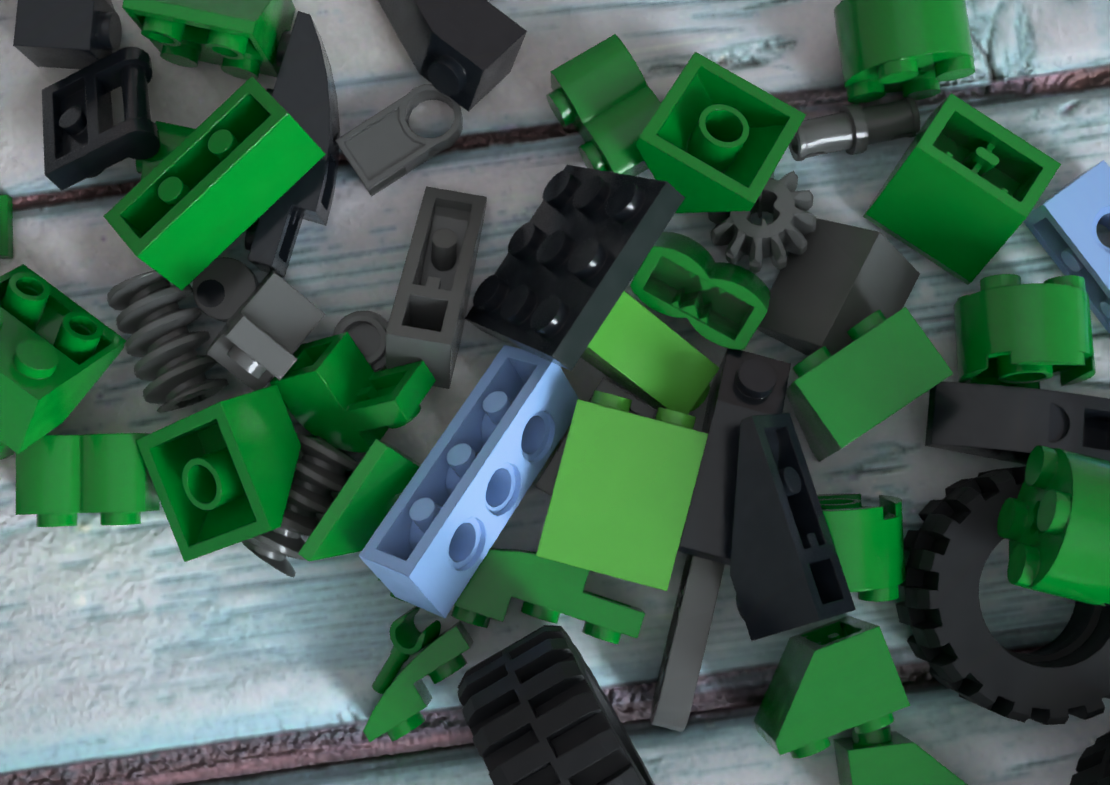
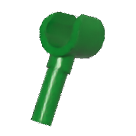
(406, 641)

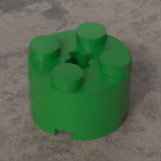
(902, 46)
(1024, 332)
(1060, 526)
(867, 543)

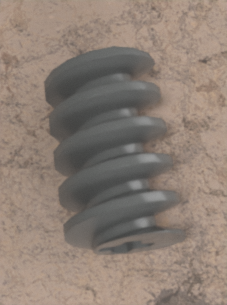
(163, 341)
(315, 477)

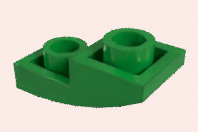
(407, 695)

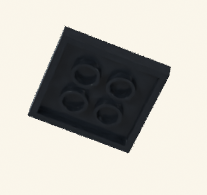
(573, 261)

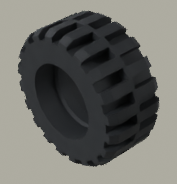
(949, 625)
(546, 717)

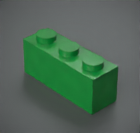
(214, 185)

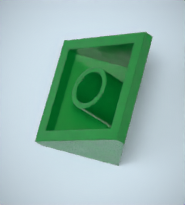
(717, 138)

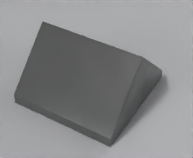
(835, 286)

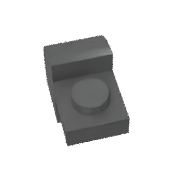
(265, 332)

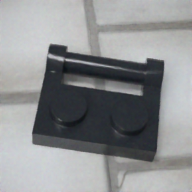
(79, 118)

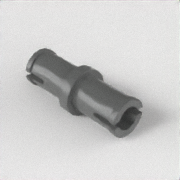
(855, 128)

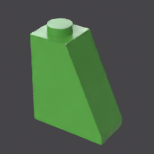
(650, 358)

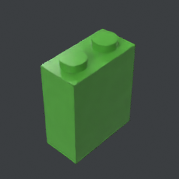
(623, 491)

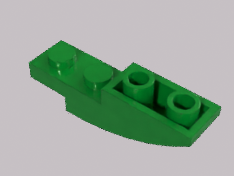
(546, 591)

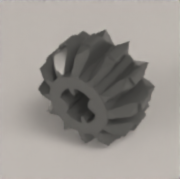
(769, 240)

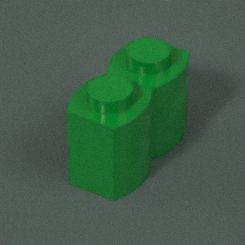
(606, 104)
(716, 297)
(84, 476)

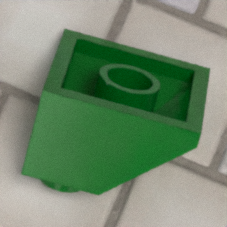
(361, 503)

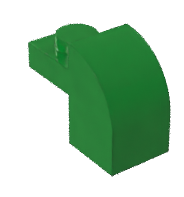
(344, 400)

